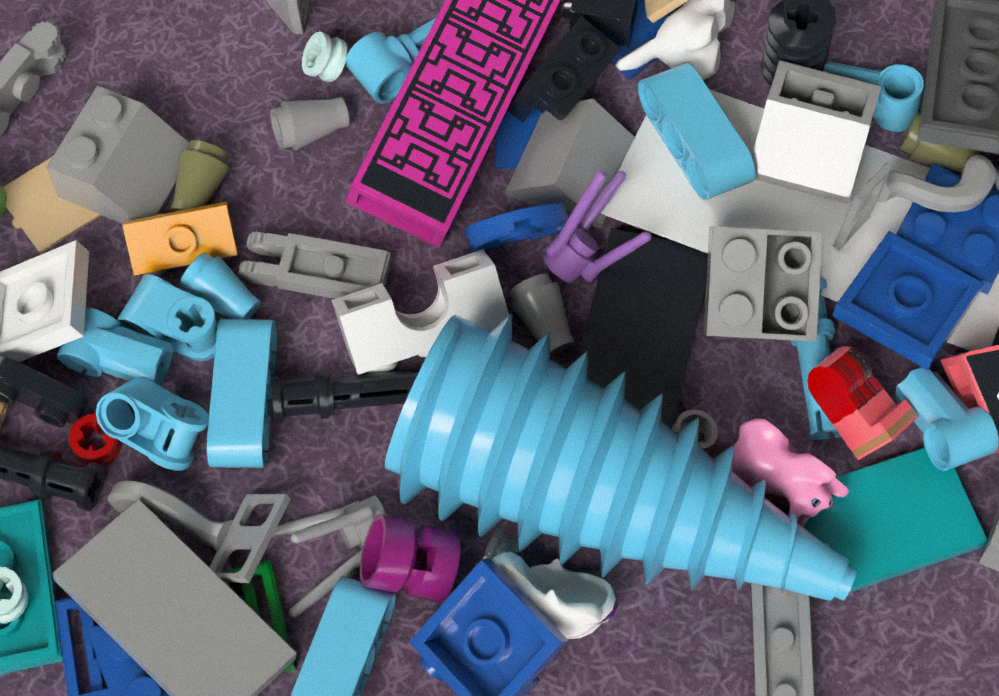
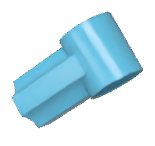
(895, 82)
(116, 350)
(949, 429)

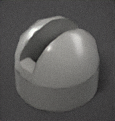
(706, 430)

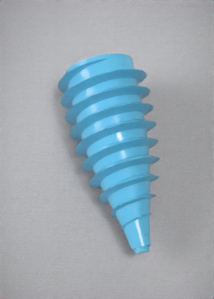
(591, 468)

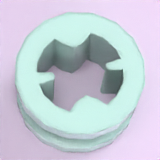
(324, 56)
(14, 607)

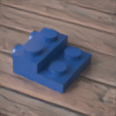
(488, 637)

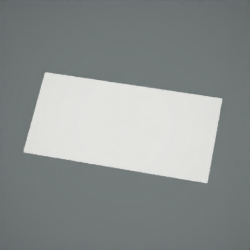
(664, 203)

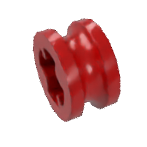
(78, 442)

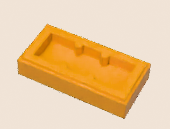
(179, 237)

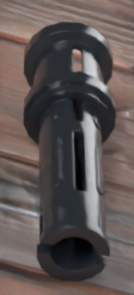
(325, 394)
(53, 476)

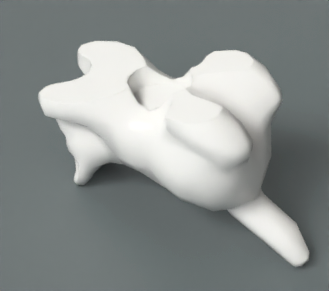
(687, 38)

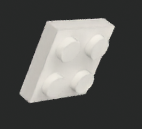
(43, 302)

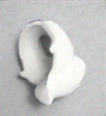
(569, 599)

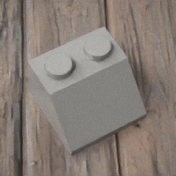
(117, 159)

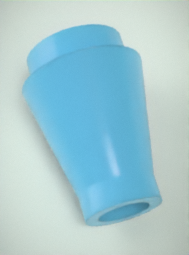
(219, 286)

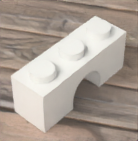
(382, 336)

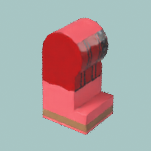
(857, 402)

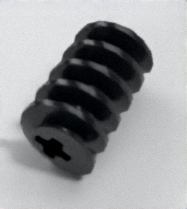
(798, 35)

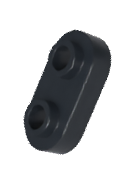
(51, 399)

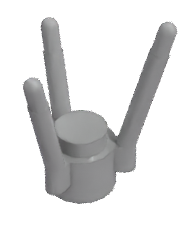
(351, 521)

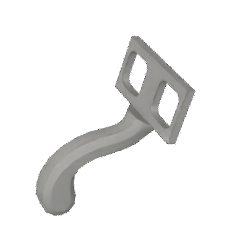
(974, 186)
(221, 536)

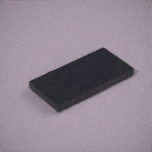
(646, 320)

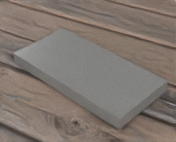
(172, 610)

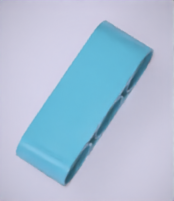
(696, 131)
(240, 393)
(345, 641)

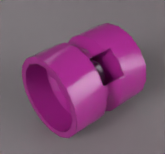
(418, 560)

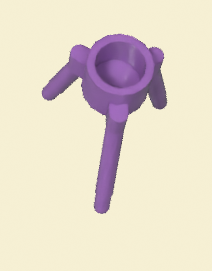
(574, 249)

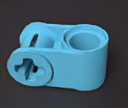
(172, 316)
(162, 422)

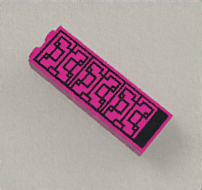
(448, 113)

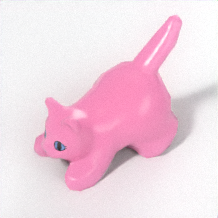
(799, 478)

